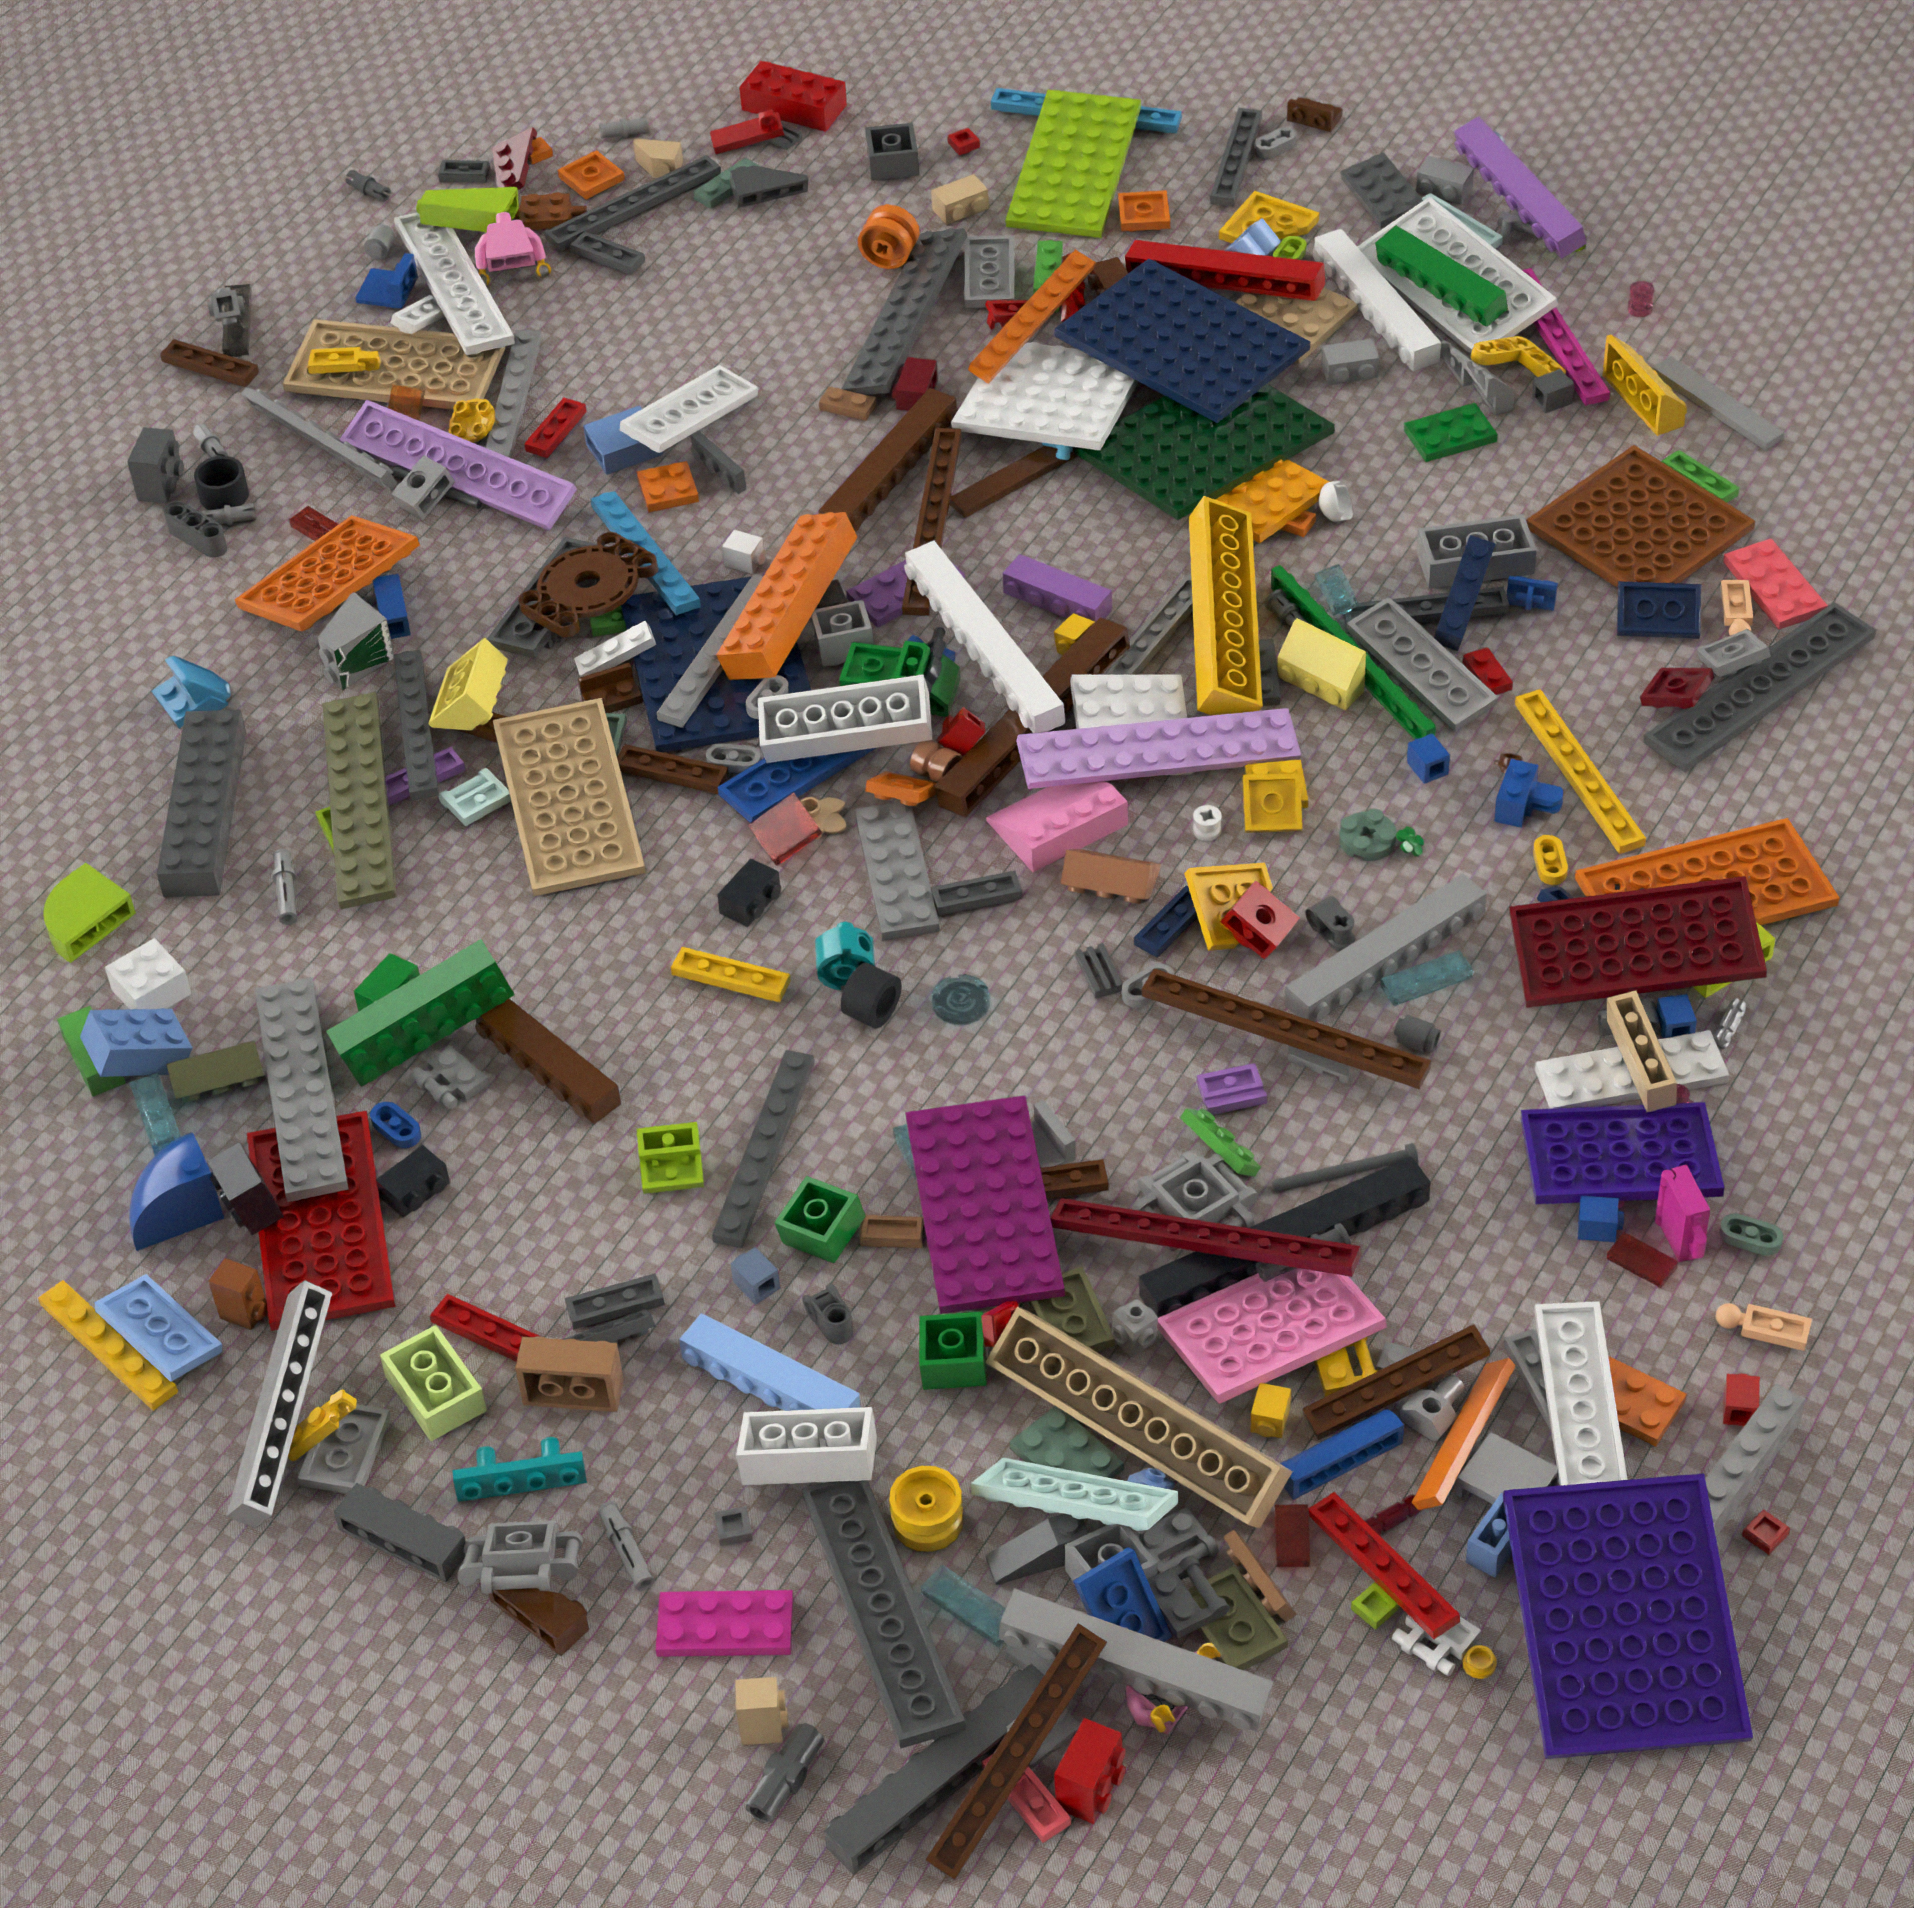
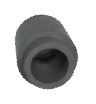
(1417, 1033)

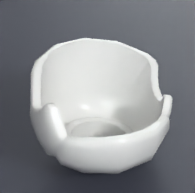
(1335, 502)

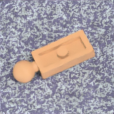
(1736, 605)
(1766, 1325)

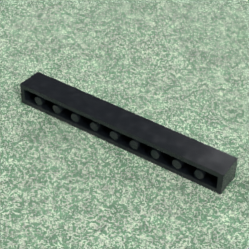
(1355, 1206)

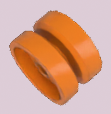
(888, 236)

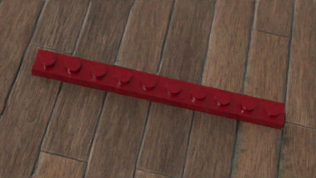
(1206, 1237)

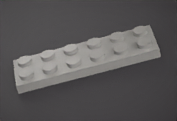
(1422, 663)
(896, 870)

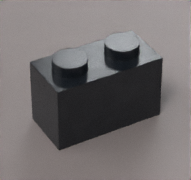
(749, 892)
(413, 1181)

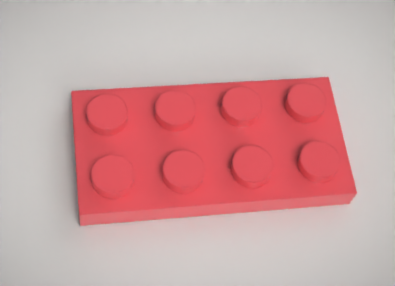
(1775, 583)

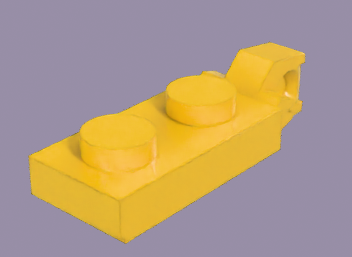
(342, 360)
(320, 1423)

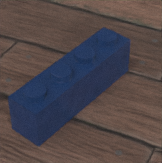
(1464, 592)

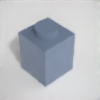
(755, 1275)

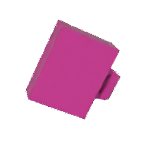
(1682, 1213)

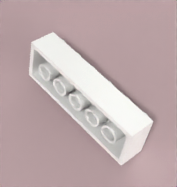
(844, 718)

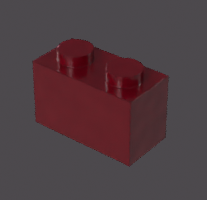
(914, 381)

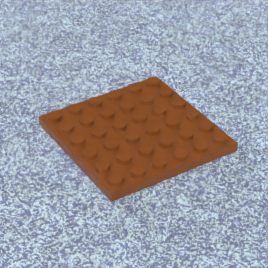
(1640, 522)

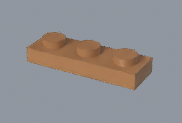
(1258, 1577)

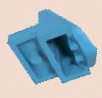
(191, 690)

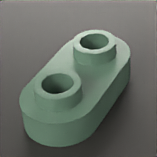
(1751, 1234)

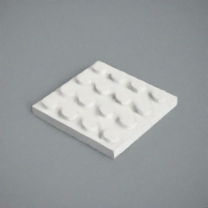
(1127, 699)

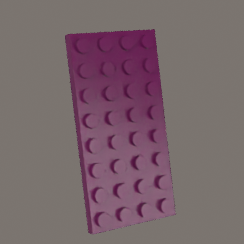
(984, 1204)

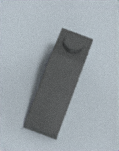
(762, 184)
(1035, 1549)

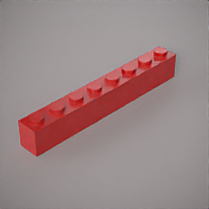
(1234, 269)

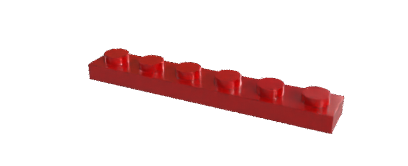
(1384, 1565)

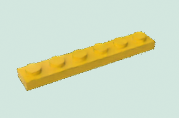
(107, 1345)

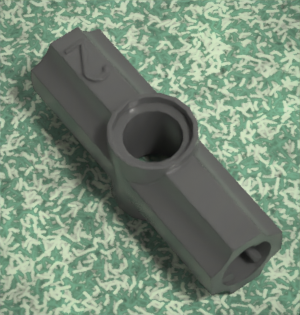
(784, 1773)

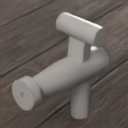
(1511, 222)

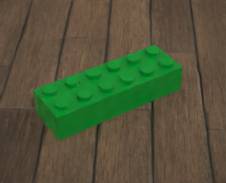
(420, 1013)

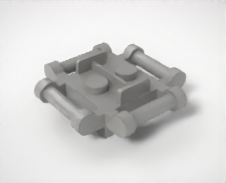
(1198, 1191)
(520, 1556)

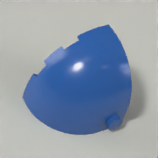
(173, 1195)

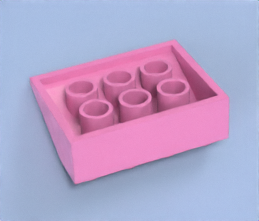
(1060, 820)

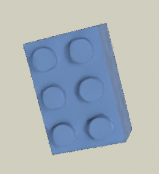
(134, 1041)

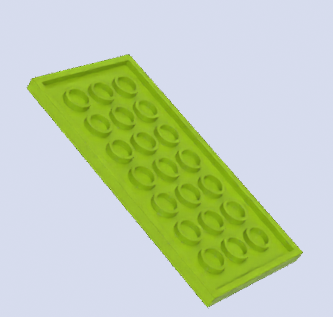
(1073, 163)

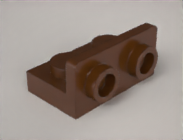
(1313, 113)
(614, 686)

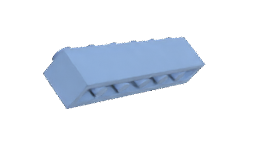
(760, 1369)

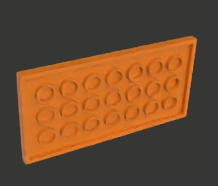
(1772, 856)

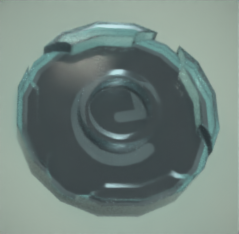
(960, 999)

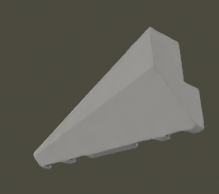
(1492, 390)

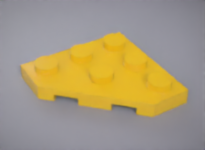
(1281, 216)
(1216, 891)

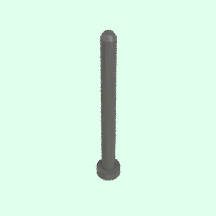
(1345, 1169)

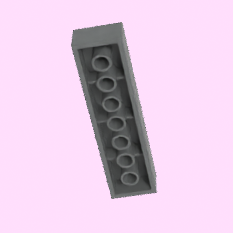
(202, 803)

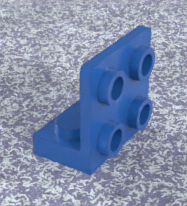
(389, 287)

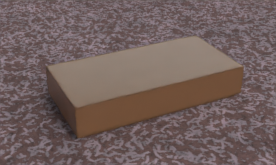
(892, 1231)

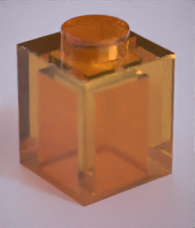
(406, 400)

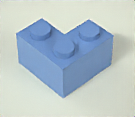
(1490, 1542)

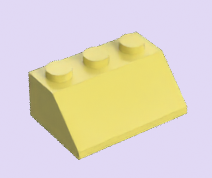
(1322, 665)

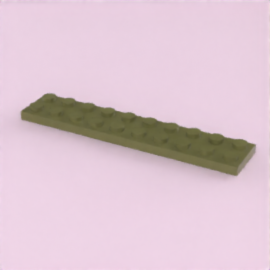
(358, 801)

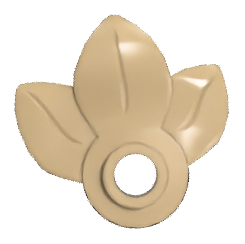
(826, 814)

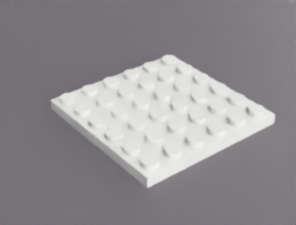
(1048, 398)

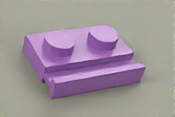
(1231, 1089)

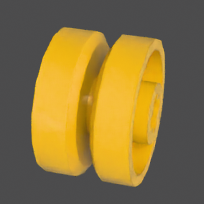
(926, 1508)

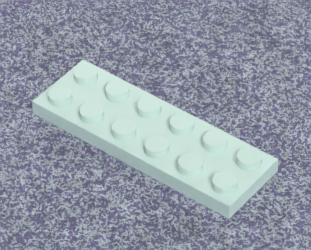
(1074, 1494)

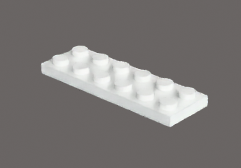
(688, 409)
(1604, 1079)

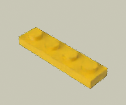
(730, 974)

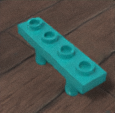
(519, 1476)

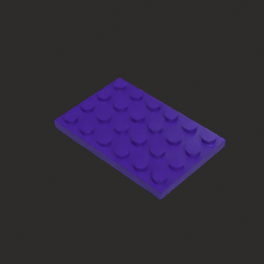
(1617, 1151)

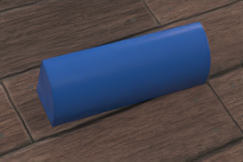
(1343, 1452)

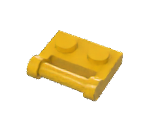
(1336, 1371)

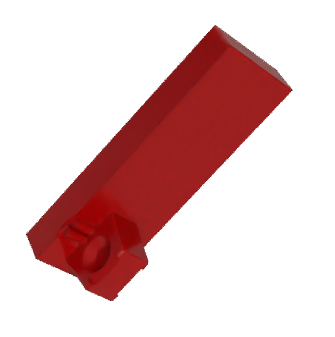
(746, 133)

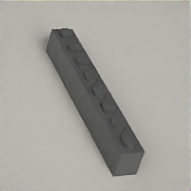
(928, 1777)

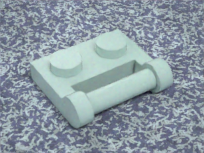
(475, 797)

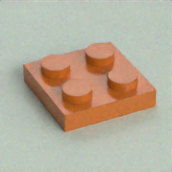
(591, 174)
(1144, 210)
(667, 486)
(902, 787)

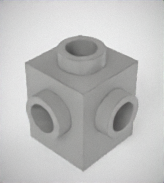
(223, 296)
(1134, 1327)

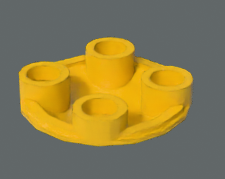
(472, 419)

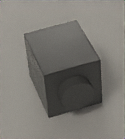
(1553, 391)

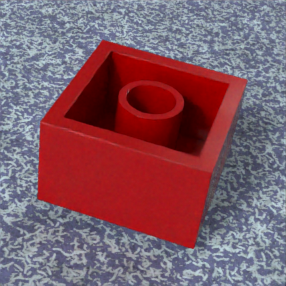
(1090, 1771)

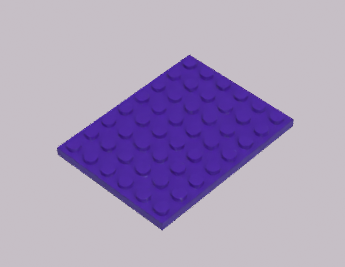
(1626, 1616)

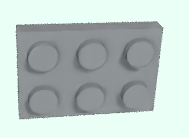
(346, 1453)

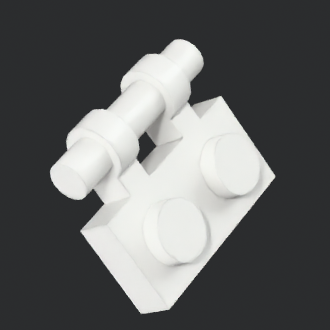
(1454, 1641)

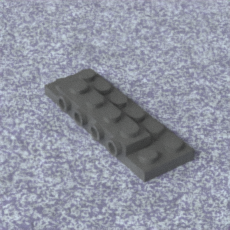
(523, 635)

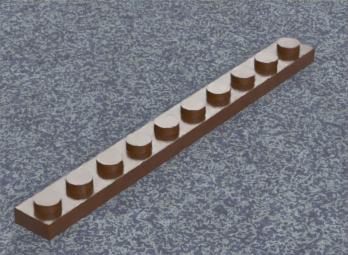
(934, 508)
(1287, 1028)

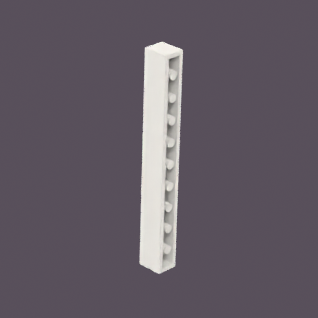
(984, 638)

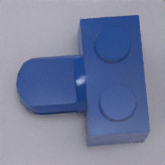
(1522, 794)

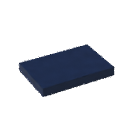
(1659, 610)

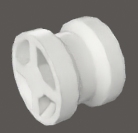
(1207, 823)

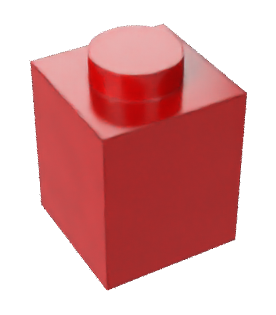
(1740, 1398)

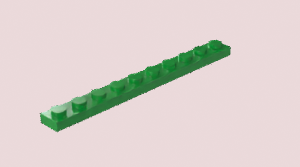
(1376, 679)

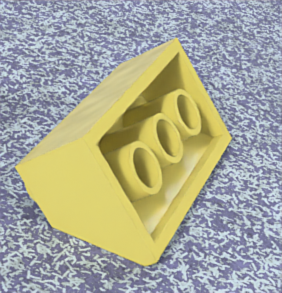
(470, 689)

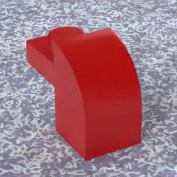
(961, 731)

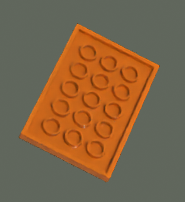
(327, 573)

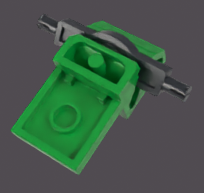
(879, 663)

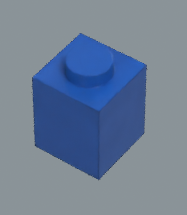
(1428, 758)
(1676, 1016)
(1599, 1219)

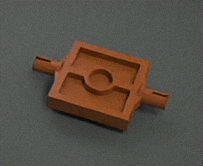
(547, 210)

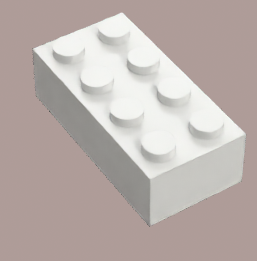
(806, 1446)

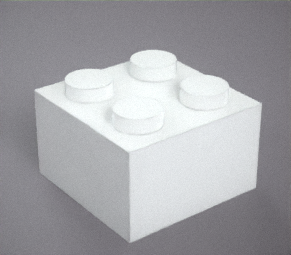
(148, 978)

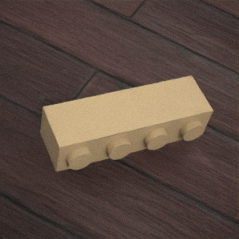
(1641, 1051)

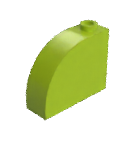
(84, 911)

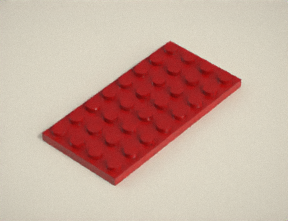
(328, 1237)

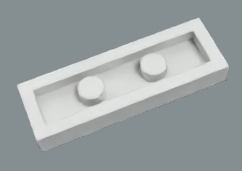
(417, 315)
(616, 650)

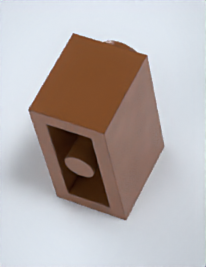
(238, 1294)

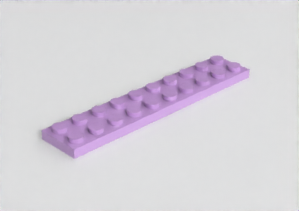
(475, 469)
(1157, 748)

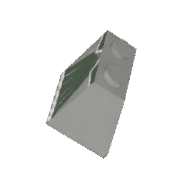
(354, 642)

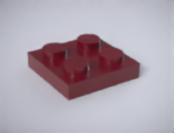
(1677, 687)

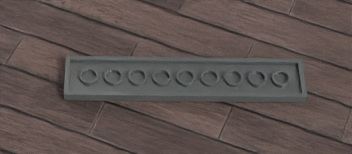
(905, 312)
(1759, 689)
(883, 1612)

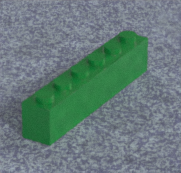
(1441, 276)

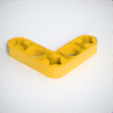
(1514, 349)

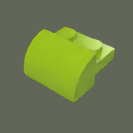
(670, 1157)

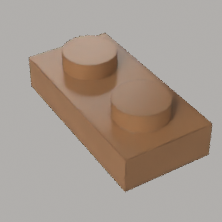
(847, 403)

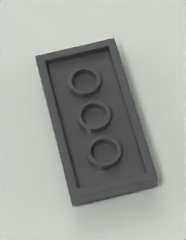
(1380, 189)

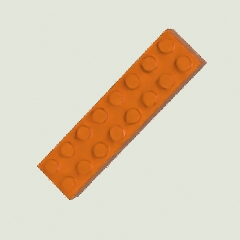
(786, 596)

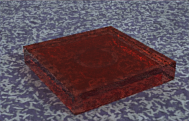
(785, 829)

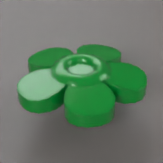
(1410, 842)

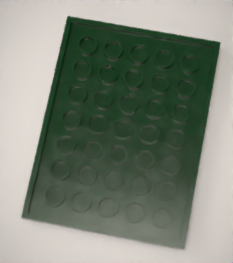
(1181, 456)

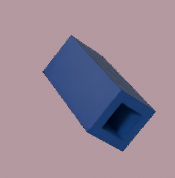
(392, 604)

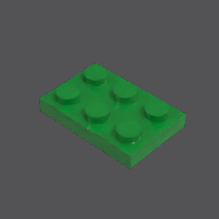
(1450, 432)

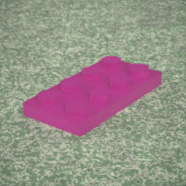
(724, 1623)

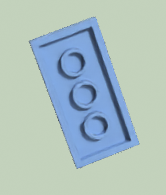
(158, 1327)

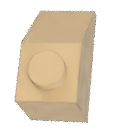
(658, 156)

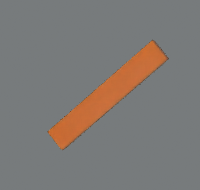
(1463, 1434)

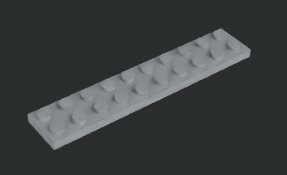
(300, 1090)

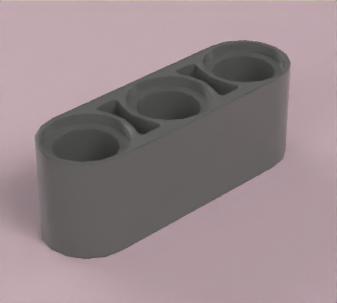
(195, 529)

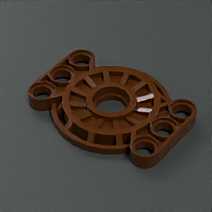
(569, 602)

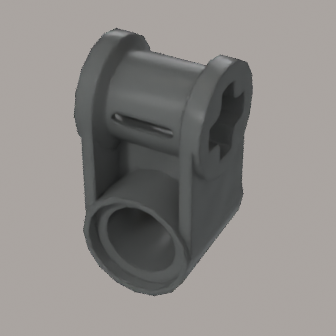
(1332, 922)
(830, 1314)

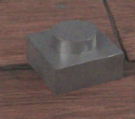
(733, 1526)

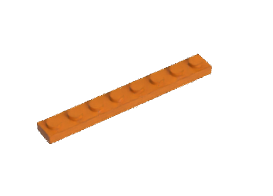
(1031, 316)

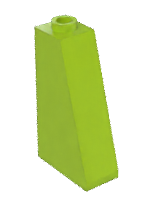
(467, 208)

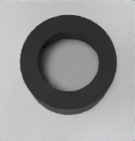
(221, 482)
(871, 995)

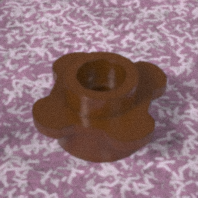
(1505, 759)

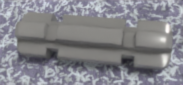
(1729, 1022)

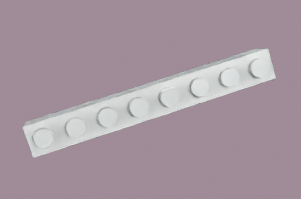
(1377, 300)

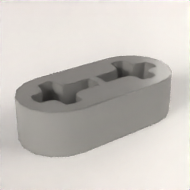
(1275, 143)

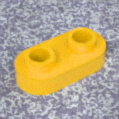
(1550, 859)

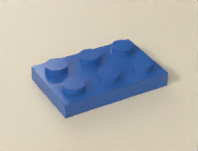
(1122, 1595)

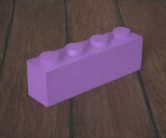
(1055, 589)

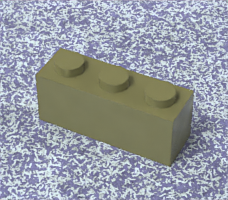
(215, 1071)

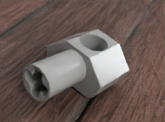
(1431, 1410)

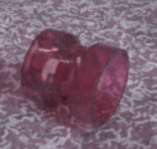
(1641, 298)

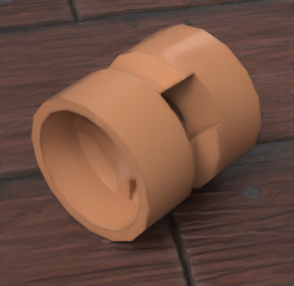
(933, 760)

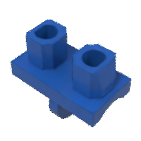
(1531, 593)

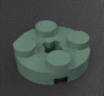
(1372, 823)

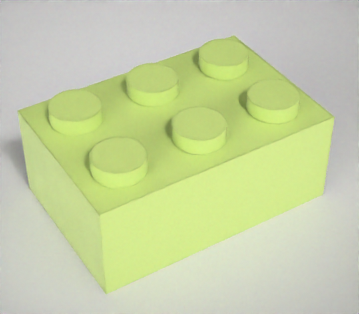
(433, 1383)

